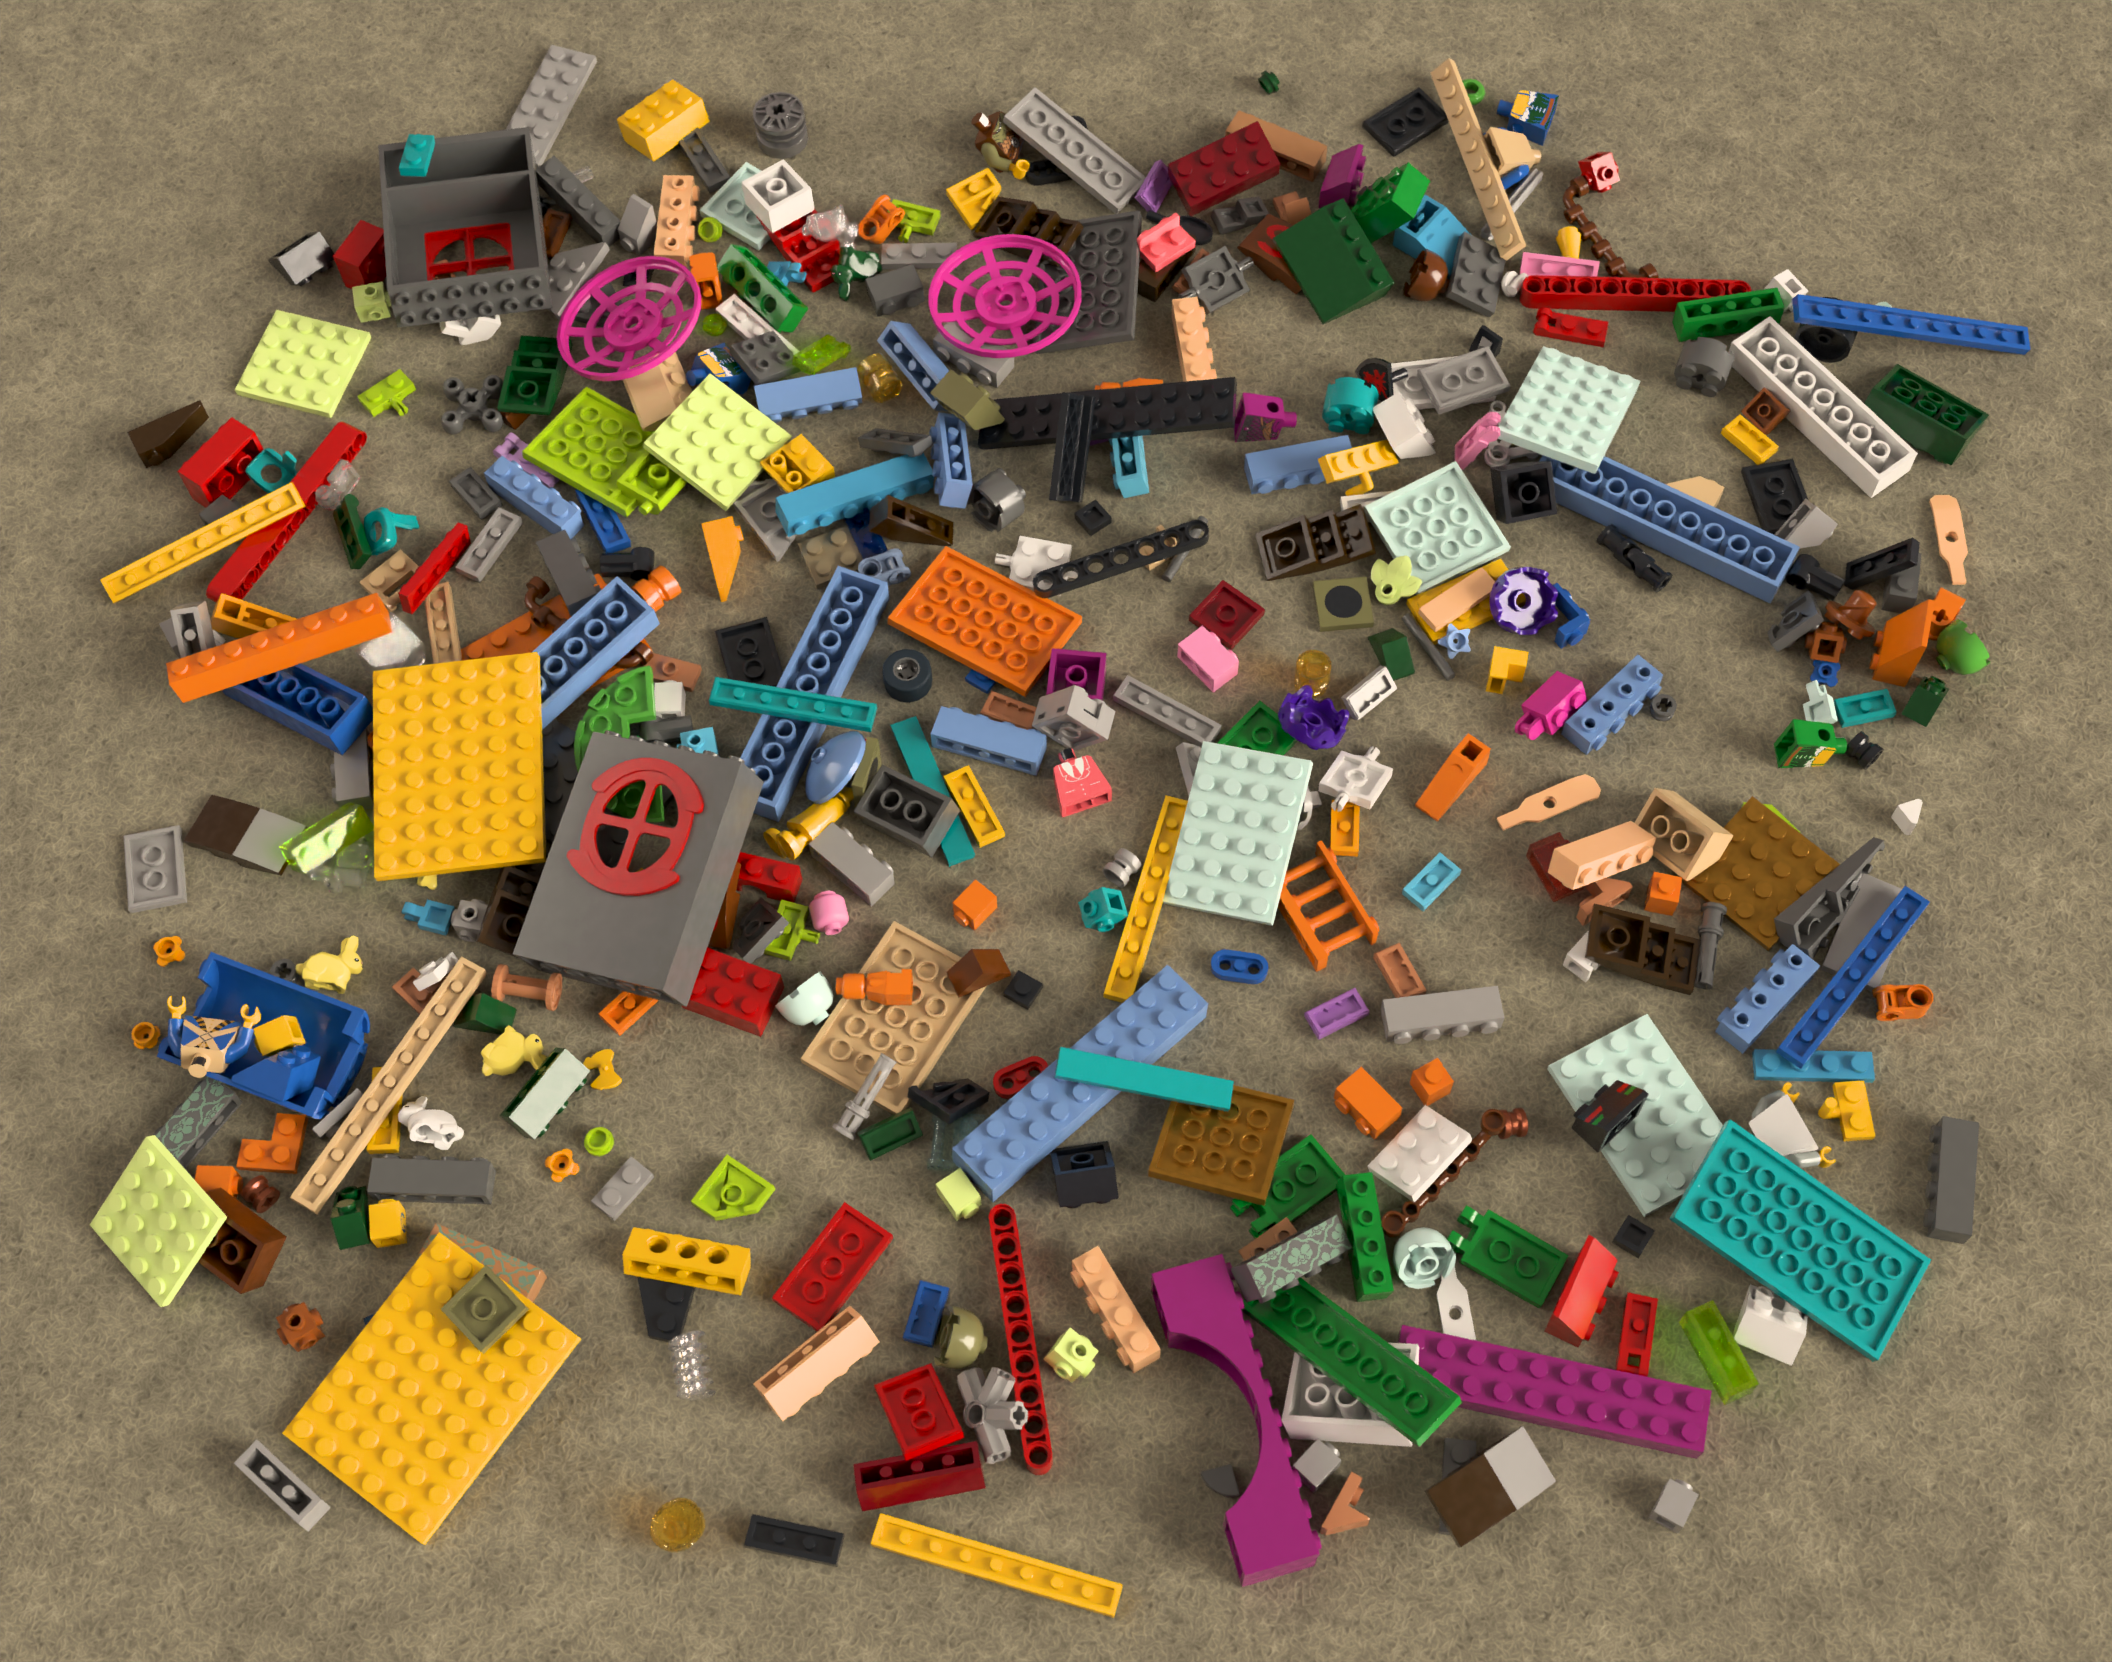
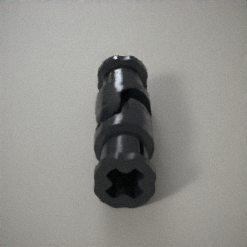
(1641, 563)

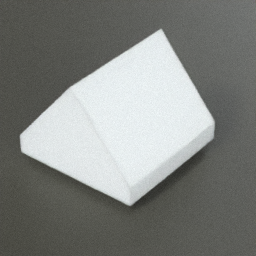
(1907, 815)

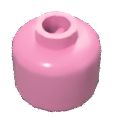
(828, 912)

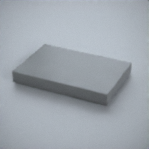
(1463, 380)
(155, 869)

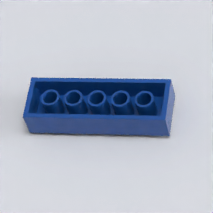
(308, 705)

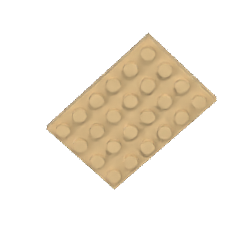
(906, 1033)

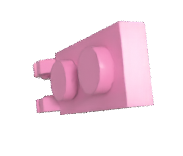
(1477, 439)

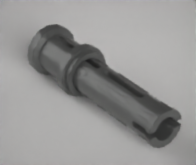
(1710, 933)

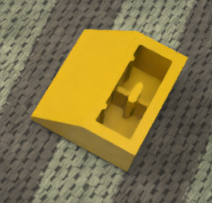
(798, 465)

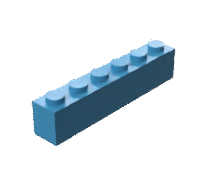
(852, 493)

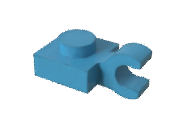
(787, 271)
(432, 917)

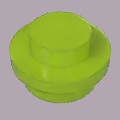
(710, 229)
(599, 1141)

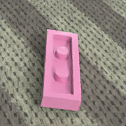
(1557, 266)

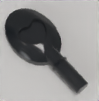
(1190, 224)

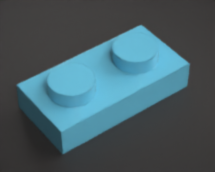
(1431, 881)

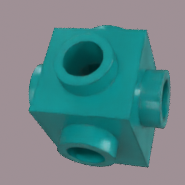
(1103, 909)

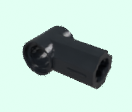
(634, 565)
(1808, 574)

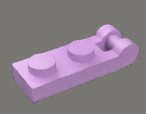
(513, 441)

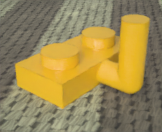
(1852, 1110)

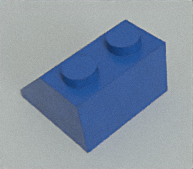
(282, 1074)

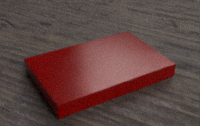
(918, 1411)

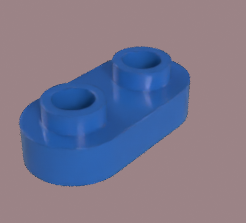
(1239, 965)

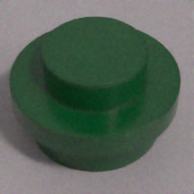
(1269, 82)

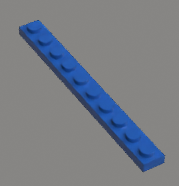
(1910, 324)

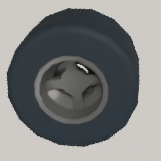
(907, 675)

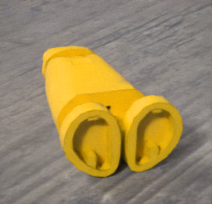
(807, 825)

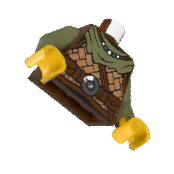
(999, 144)

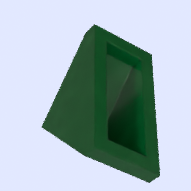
(1393, 652)
(485, 1015)

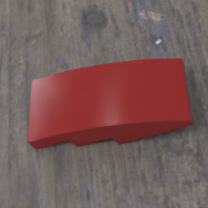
(813, 255)

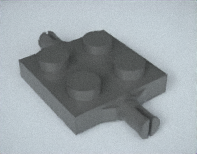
(1216, 279)

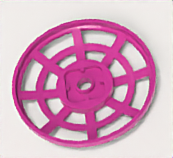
(1001, 289)
(638, 310)

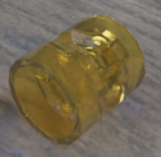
(879, 377)
(1313, 669)

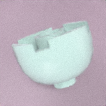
(808, 1001)
(1423, 1257)

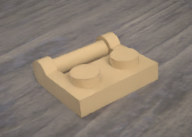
(389, 577)

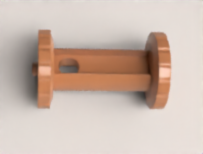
(527, 987)

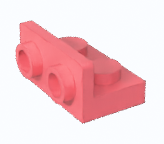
(1164, 243)

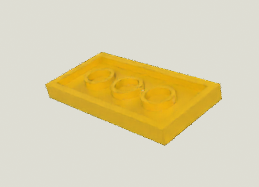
(1474, 617)

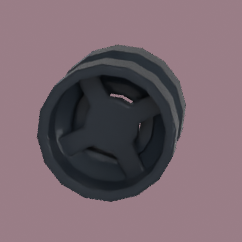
(1866, 752)

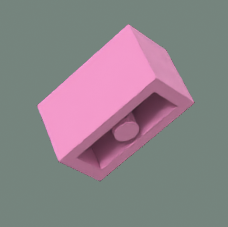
(1208, 658)

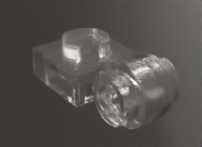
(342, 481)

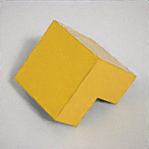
(1505, 665)

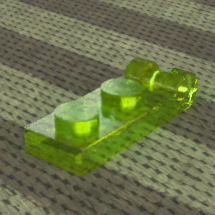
(820, 354)

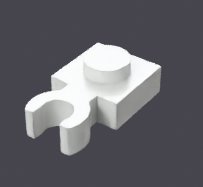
(435, 971)

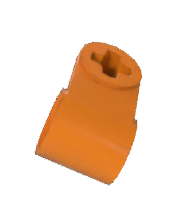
(882, 219)
(1944, 611)
(1896, 1003)

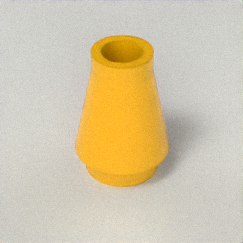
(1569, 242)

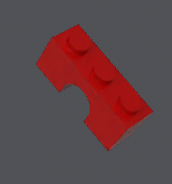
(774, 877)

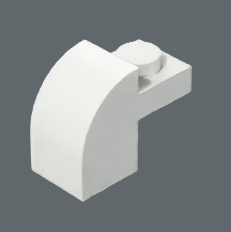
(472, 329)

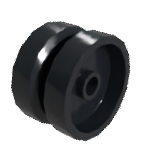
(1825, 342)

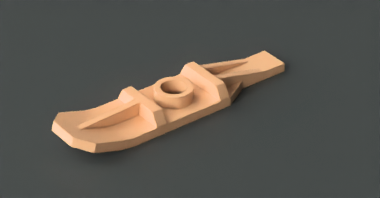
(1949, 524)
(1563, 796)

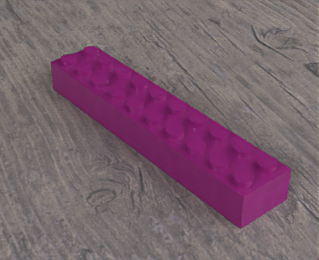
(1566, 1393)

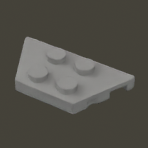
(571, 271)
(758, 510)

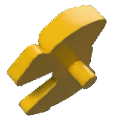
(607, 1077)

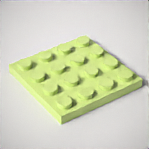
(303, 363)
(716, 441)
(158, 1221)

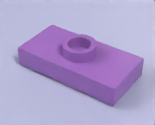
(1154, 187)
(1336, 1013)

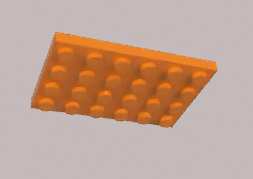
(984, 620)

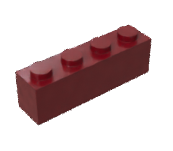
(924, 1477)

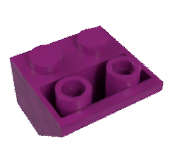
(1343, 177)

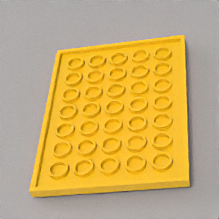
(458, 767)
(415, 1401)

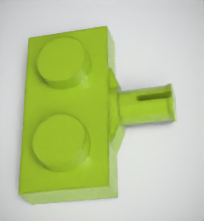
(916, 219)
(388, 394)
(794, 932)

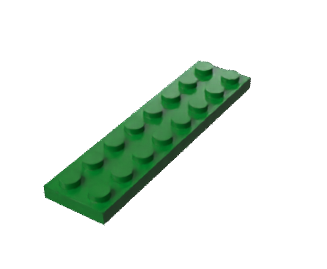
(1357, 1360)

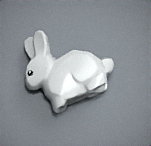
(429, 1125)

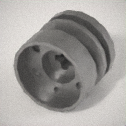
(780, 125)

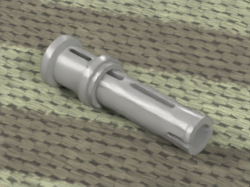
(884, 1065)

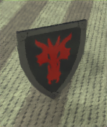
(1380, 375)

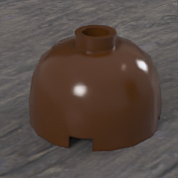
(1427, 277)

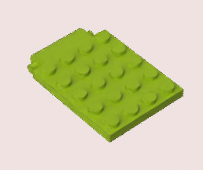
(602, 454)

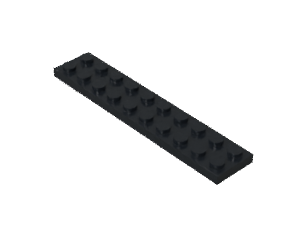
(1119, 413)

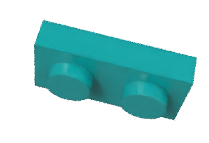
(417, 155)
(1864, 708)

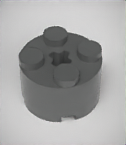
(1703, 366)
(996, 500)

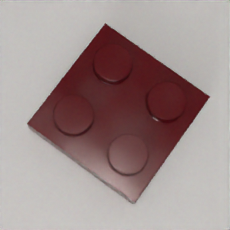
(1227, 614)

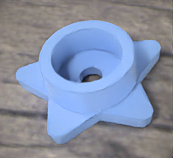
(1462, 641)

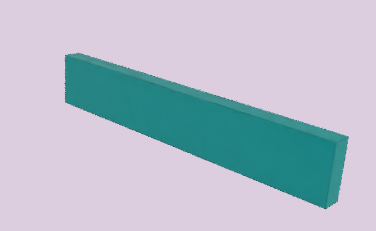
(793, 704)
(924, 770)
(1144, 1079)

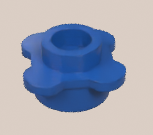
(1829, 679)

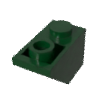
(1925, 700)
(351, 1217)

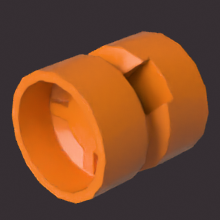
(658, 587)

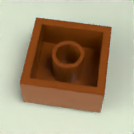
(1765, 411)

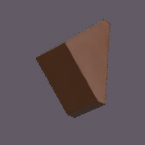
(977, 970)

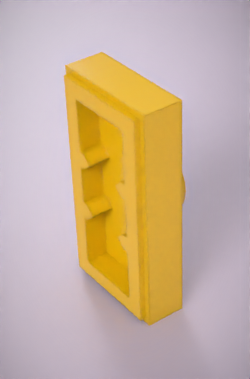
(1749, 440)

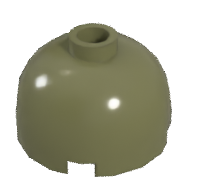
(959, 1339)

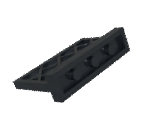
(1072, 447)

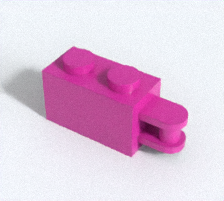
(1551, 706)

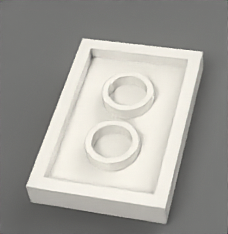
(1419, 1153)

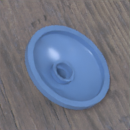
(833, 766)

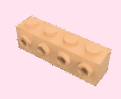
(676, 218)
(1192, 340)
(1601, 855)
(1115, 1309)
(816, 1363)

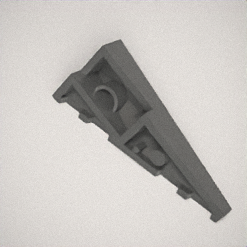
(1826, 903)

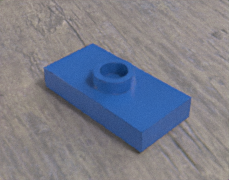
(926, 1314)

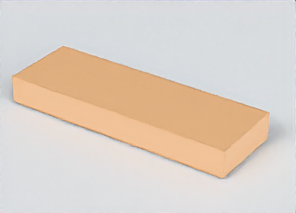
(1457, 600)

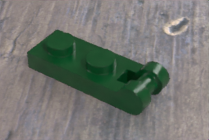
(352, 532)

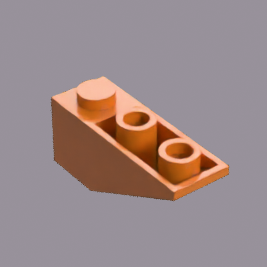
(1454, 777)

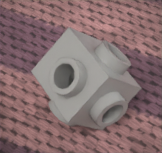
(468, 919)

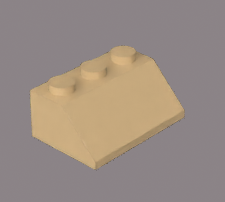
(657, 392)
(1684, 835)

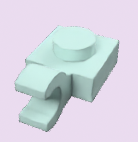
(1820, 706)

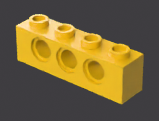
(686, 1261)

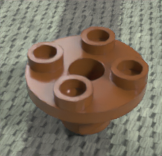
(1853, 614)

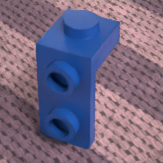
(1578, 619)

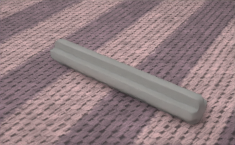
(1518, 196)

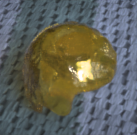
(677, 1525)

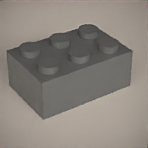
(907, 810)

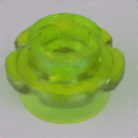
(714, 329)

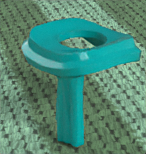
(268, 456)
(388, 522)

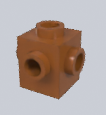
(1829, 650)
(300, 1326)

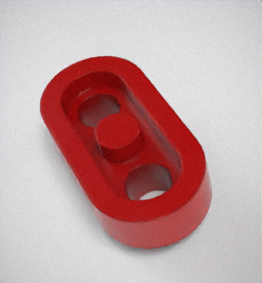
(1017, 1074)

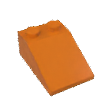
(1901, 644)

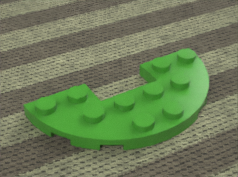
(613, 709)

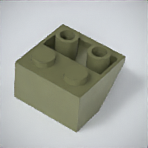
(966, 401)

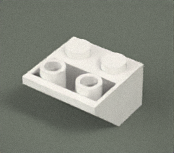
(1404, 427)
(1770, 1325)

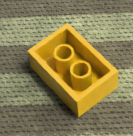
(662, 120)

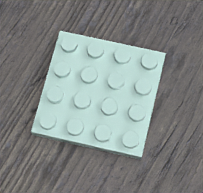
(1437, 526)

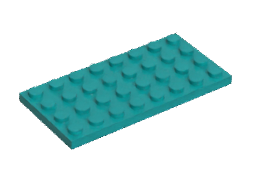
(1801, 1240)

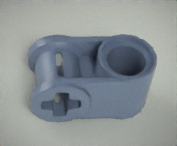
(885, 567)

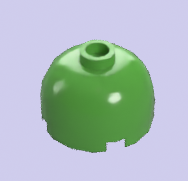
(1960, 650)

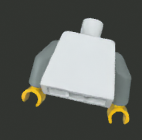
(1782, 1129)

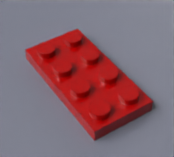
(832, 1267)

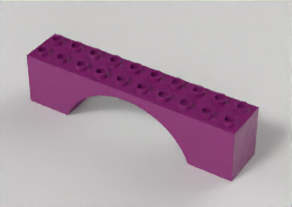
(1270, 1521)

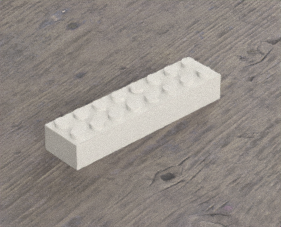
(1822, 407)

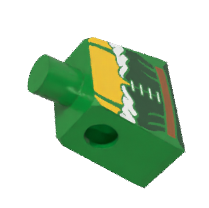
(1807, 744)

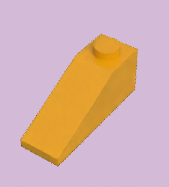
(724, 551)
(243, 618)

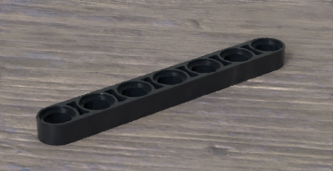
(1130, 549)

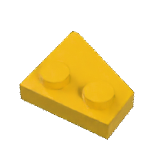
(974, 196)

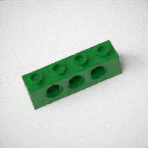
(761, 288)
(1726, 314)
(1365, 1233)

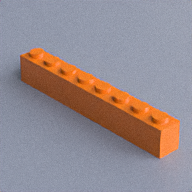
(279, 647)

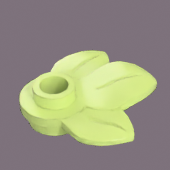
(1395, 575)

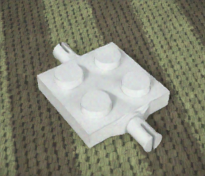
(1033, 557)
(1355, 779)

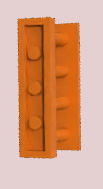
(1304, 928)

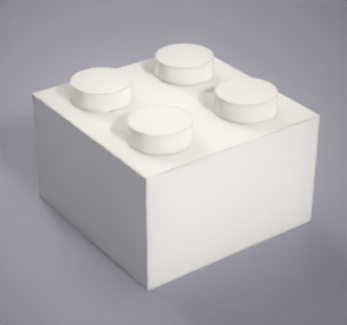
(778, 196)

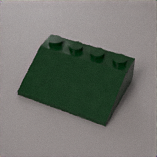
(1333, 262)
(1925, 414)

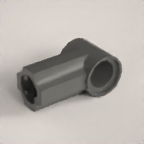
(665, 730)

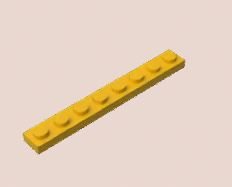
(202, 542)
(1146, 903)
(997, 1565)

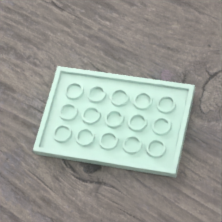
(1568, 409)
(1238, 832)
(1675, 1126)

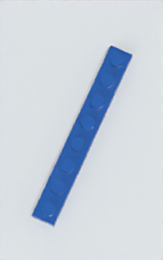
(1852, 977)

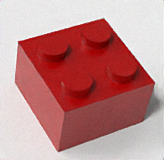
(362, 256)

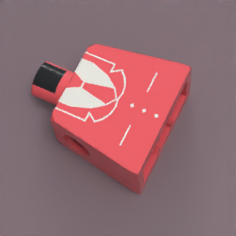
(1079, 783)

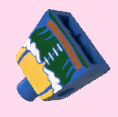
(1530, 114)
(722, 366)

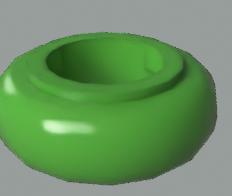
(1477, 87)

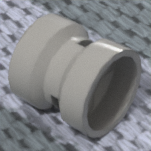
(1121, 867)

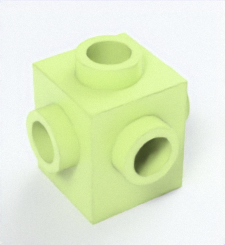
(371, 302)
(1071, 1356)

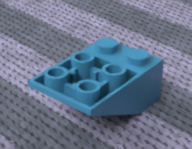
(1430, 229)

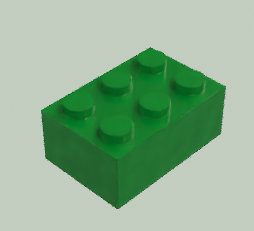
(1390, 201)

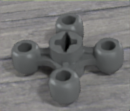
(472, 404)

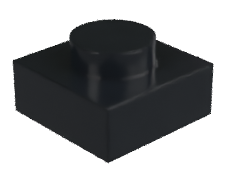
(1093, 517)
(1023, 989)
(1633, 1236)

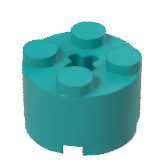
(1349, 405)

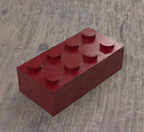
(1223, 169)

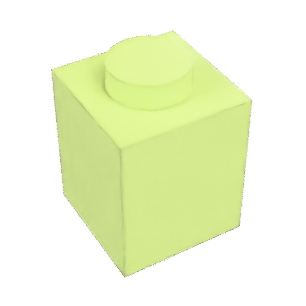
(959, 1195)

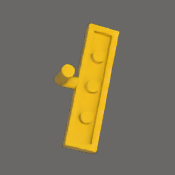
(1358, 462)

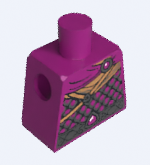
(1261, 418)

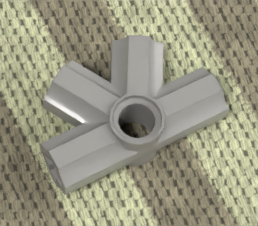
(989, 1411)

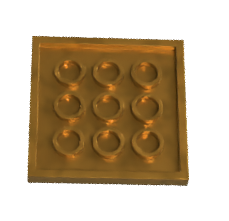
(1761, 871)
(1221, 1149)

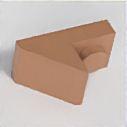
(1291, 207)
(1603, 892)
(1341, 1515)

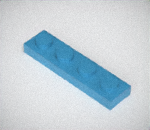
(1821, 1067)

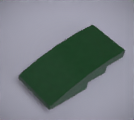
(533, 377)

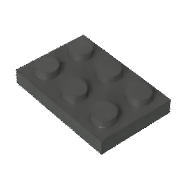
(1476, 275)

